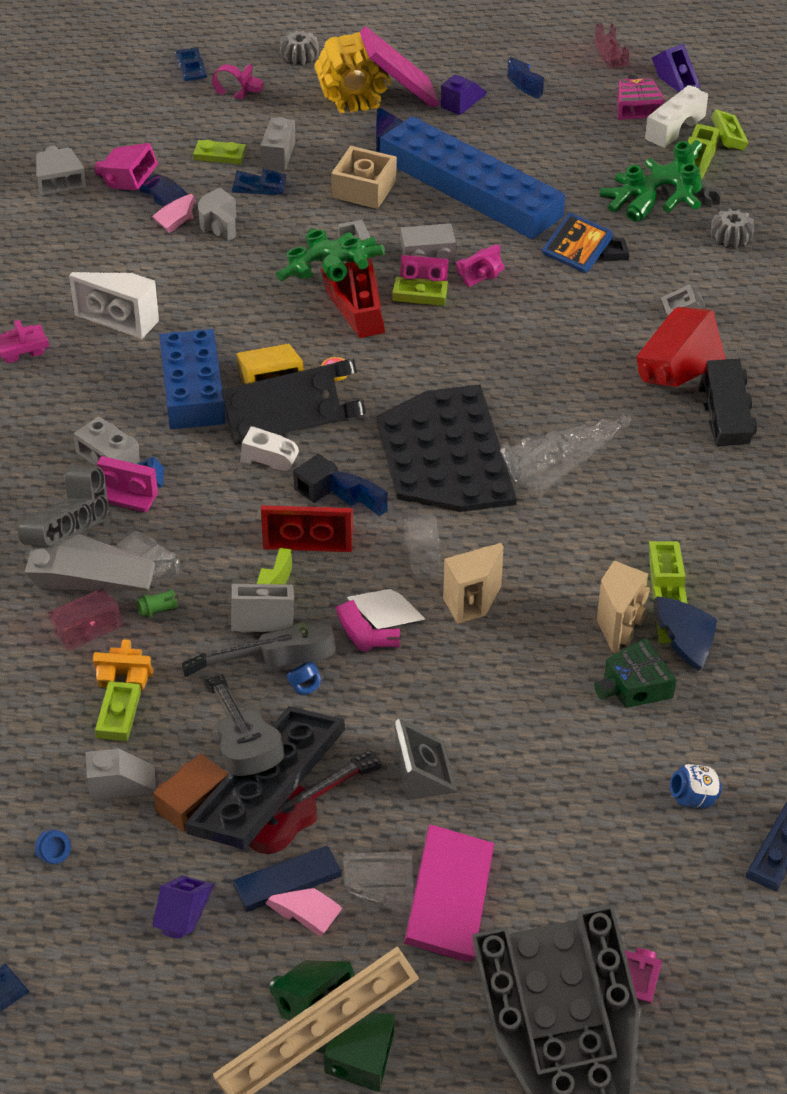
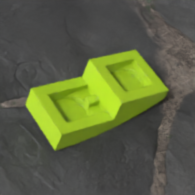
(281, 569)

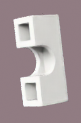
(685, 107)

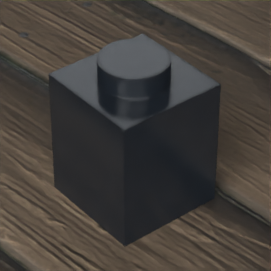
(314, 478)

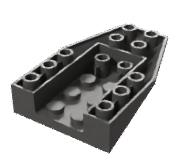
(563, 1004)

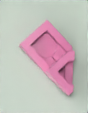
(176, 213)
(308, 907)

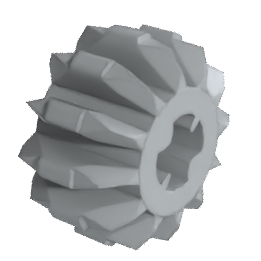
(299, 47)
(732, 228)

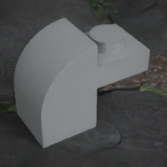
(218, 213)

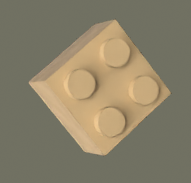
(364, 177)

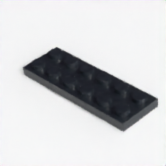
(246, 803)

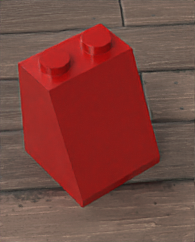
(680, 347)

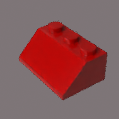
(307, 528)

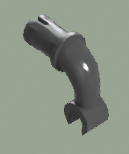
(706, 192)

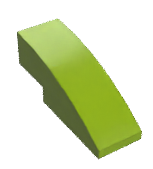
(709, 138)

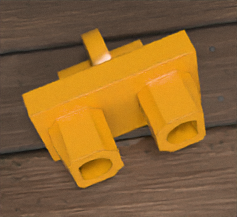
(122, 662)

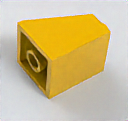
(267, 363)

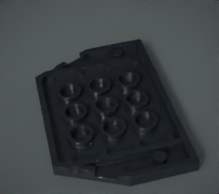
(446, 451)

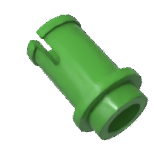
(156, 603)

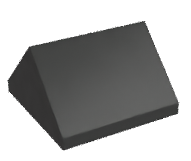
(422, 762)

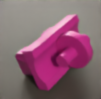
(480, 266)
(424, 267)
(22, 340)

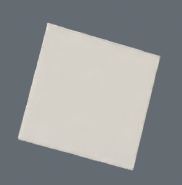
(386, 608)

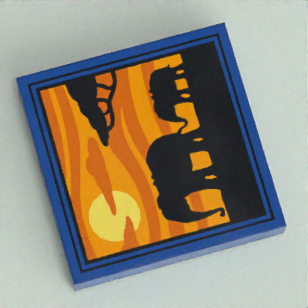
(577, 242)

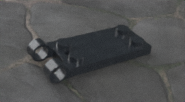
(289, 401)

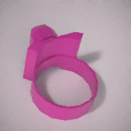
(245, 78)

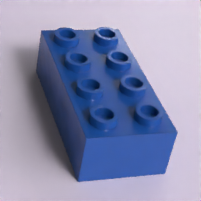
(192, 379)

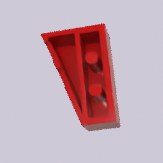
(358, 299)

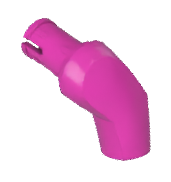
(361, 632)

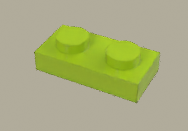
(730, 130)
(219, 152)
(420, 291)
(118, 711)

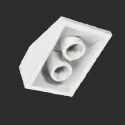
(116, 301)

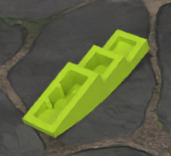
(666, 576)

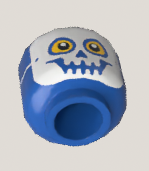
(695, 786)

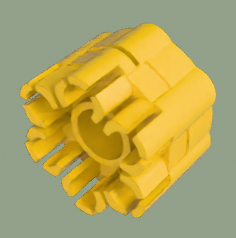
(349, 74)

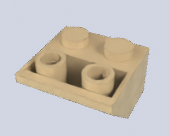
(472, 582)
(621, 603)

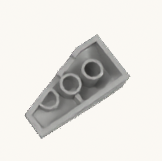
(88, 565)

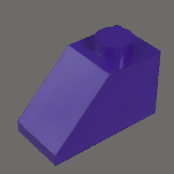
(676, 68)
(460, 94)
(181, 905)

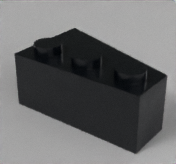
(728, 402)

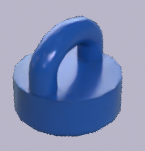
(303, 673)
(52, 846)

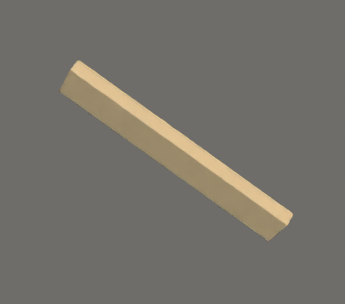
(317, 1025)

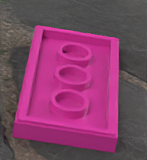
(399, 67)
(449, 893)

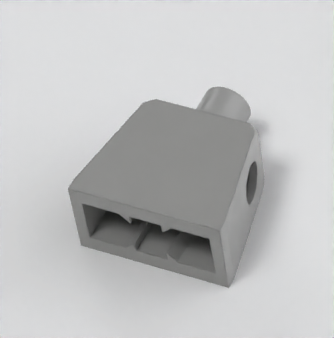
(58, 170)

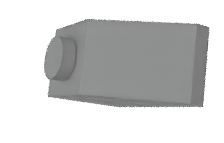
(118, 774)

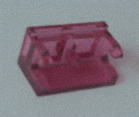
(609, 47)
(86, 619)

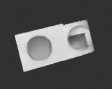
(268, 449)

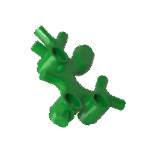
(680, 173)
(333, 253)

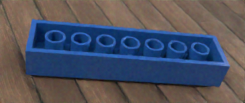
(474, 177)

